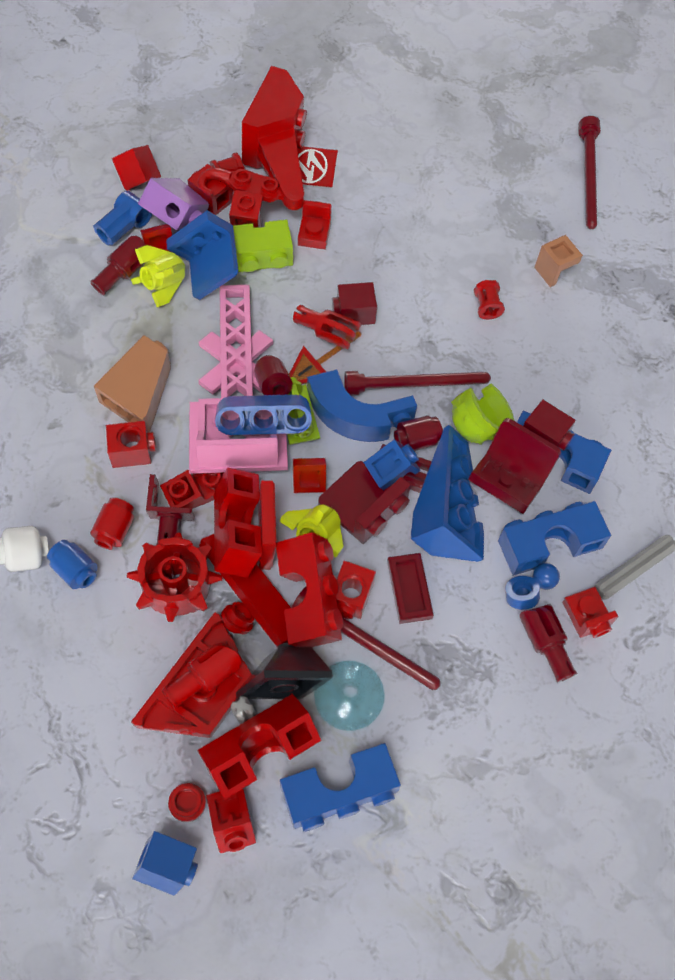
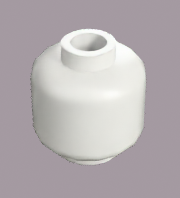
(22, 548)

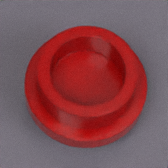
(237, 618)
(187, 802)

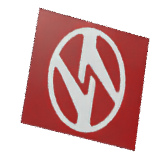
(317, 166)

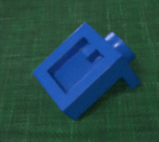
(392, 463)

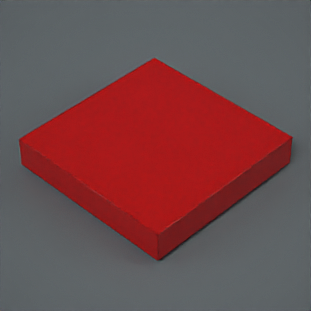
(267, 521)

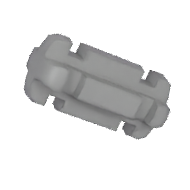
(242, 710)

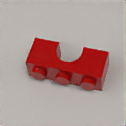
(235, 538)
(317, 617)
(279, 728)

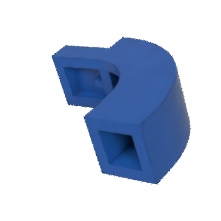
(354, 418)

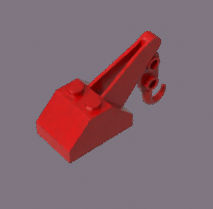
(270, 141)

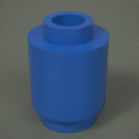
(72, 564)

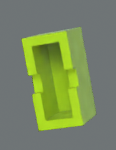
(263, 246)

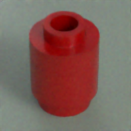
(112, 523)

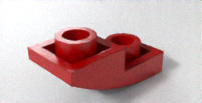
(191, 489)

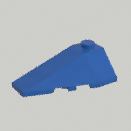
(445, 511)

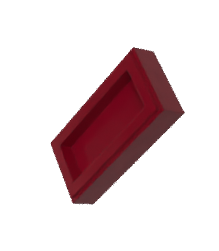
(410, 588)

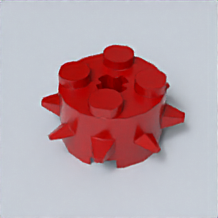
(157, 581)

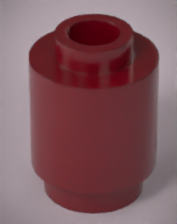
(272, 376)
(419, 432)

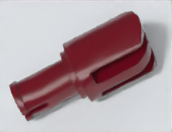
(121, 264)
(548, 639)

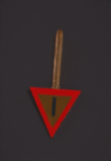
(308, 366)

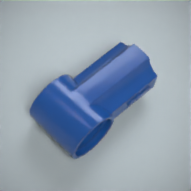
(122, 218)

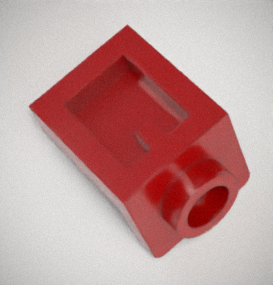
(246, 208)
(315, 224)
(589, 613)
(230, 821)

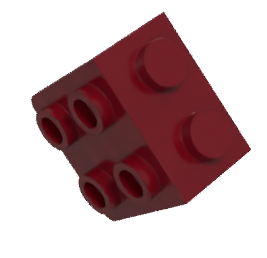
(515, 465)
(361, 502)

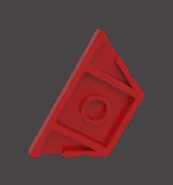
(204, 710)

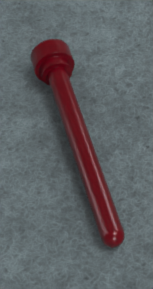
(589, 129)
(358, 382)
(383, 651)

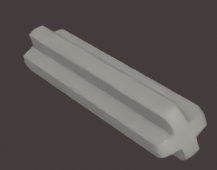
(635, 567)

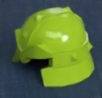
(481, 418)

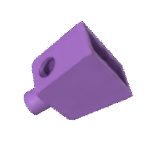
(172, 201)

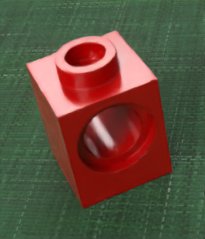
(123, 433)
(358, 578)

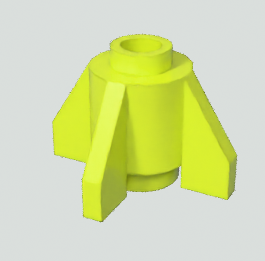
(161, 272)
(319, 520)

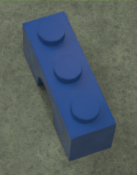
(582, 460)
(577, 525)
(311, 801)

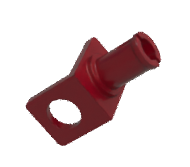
(168, 516)

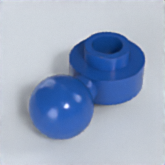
(524, 591)

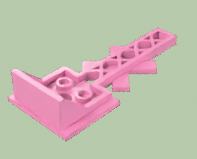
(208, 447)

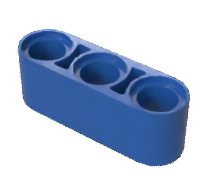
(249, 424)

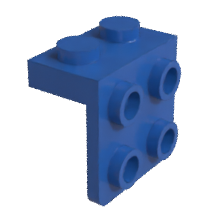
(211, 252)

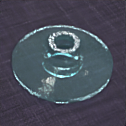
(352, 712)

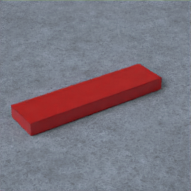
(258, 597)

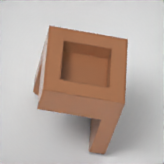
(556, 257)

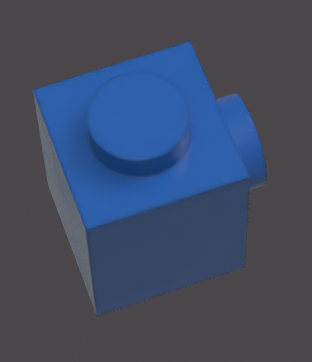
(166, 864)

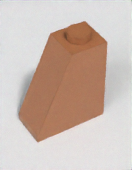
(136, 382)

